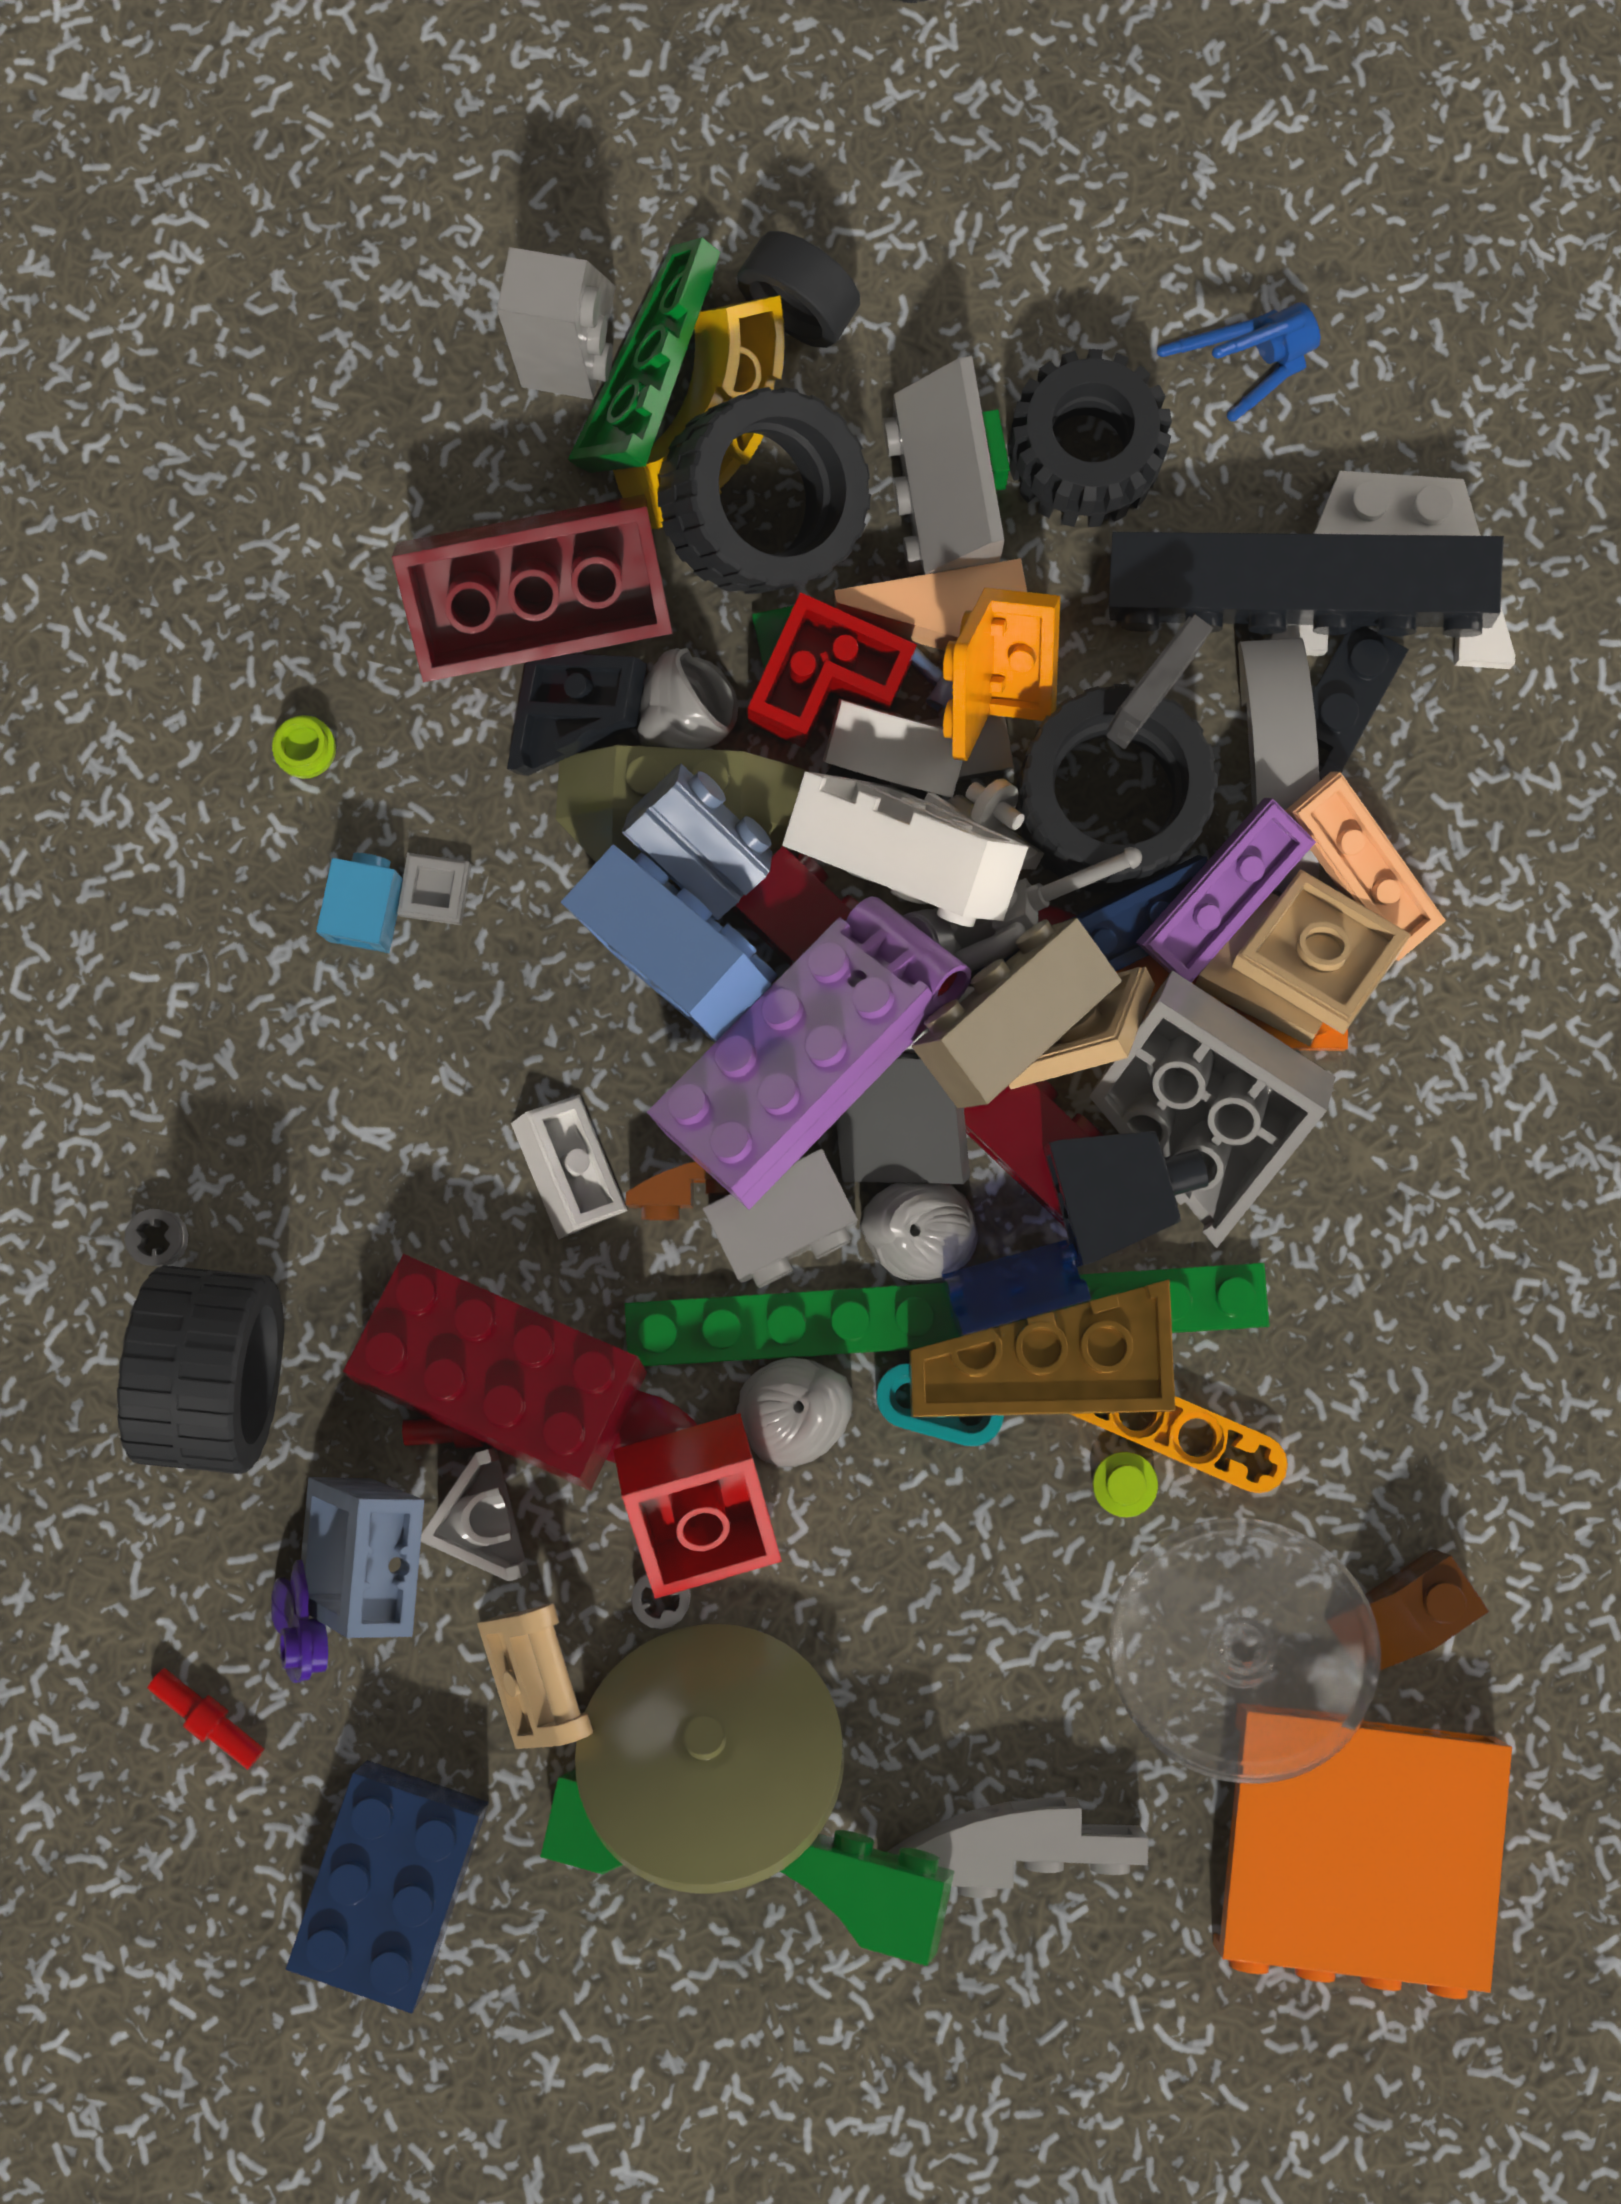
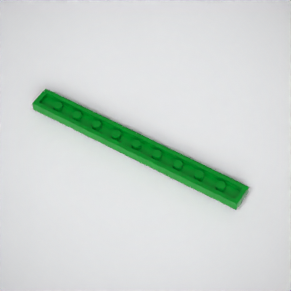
(901, 1316)

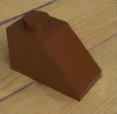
(1423, 1607)

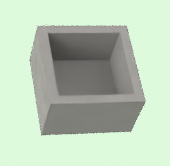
(795, 1215)

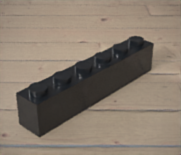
(1307, 581)

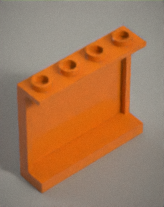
(1373, 1863)

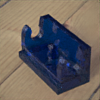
(1015, 1288)

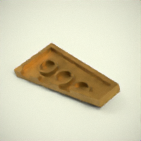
(1066, 1361)

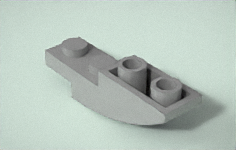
(1036, 1831)

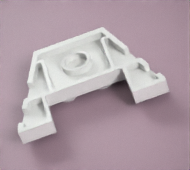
(1406, 507)

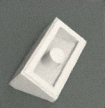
(568, 1166)

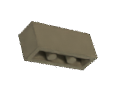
(1015, 1012)

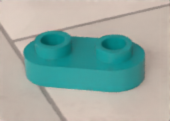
(944, 1428)

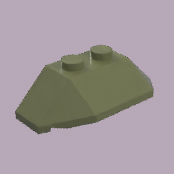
(605, 783)

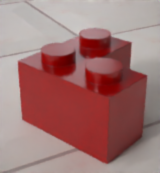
(823, 655)

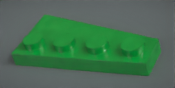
(643, 376)

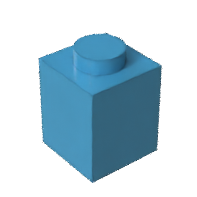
(360, 903)

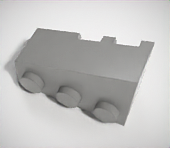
(556, 322)

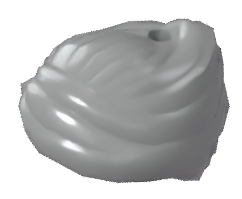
(685, 703)
(920, 1230)
(794, 1410)

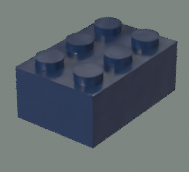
(387, 1886)

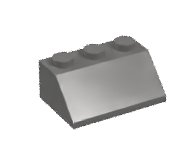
(944, 472)

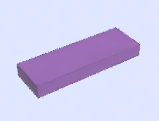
(1226, 890)

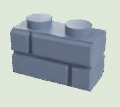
(700, 839)

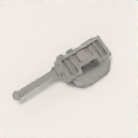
(996, 939)

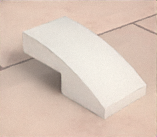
(892, 748)

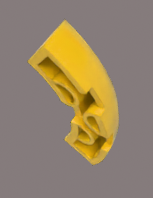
(735, 353)

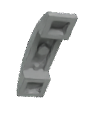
(1280, 727)

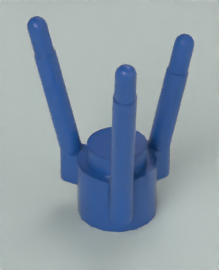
(1278, 337)

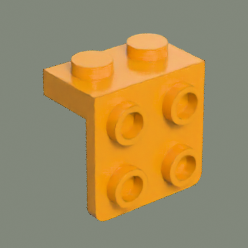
(1001, 664)

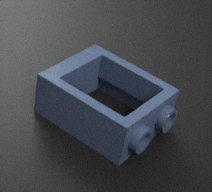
(346, 1552)

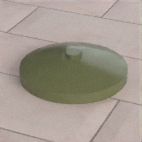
(710, 1758)

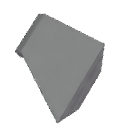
(479, 1520)

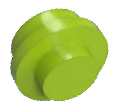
(304, 747)
(1125, 1484)

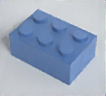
(670, 941)

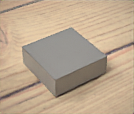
(434, 889)

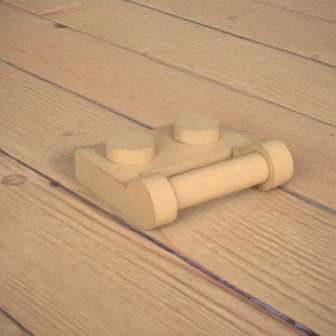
(533, 1678)

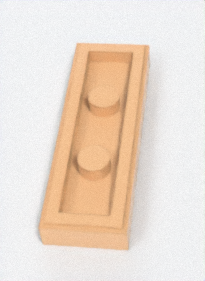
(1363, 858)

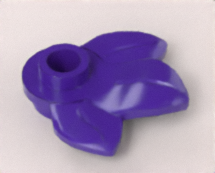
(301, 1639)

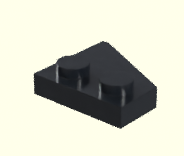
(573, 705)

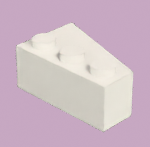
(906, 846)

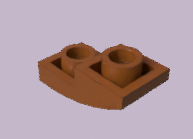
(671, 1190)

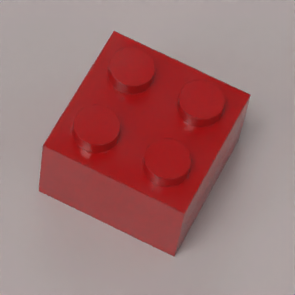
(696, 1505)

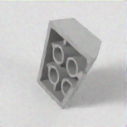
(1218, 1088)

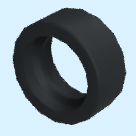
(813, 287)

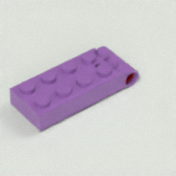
(809, 1048)

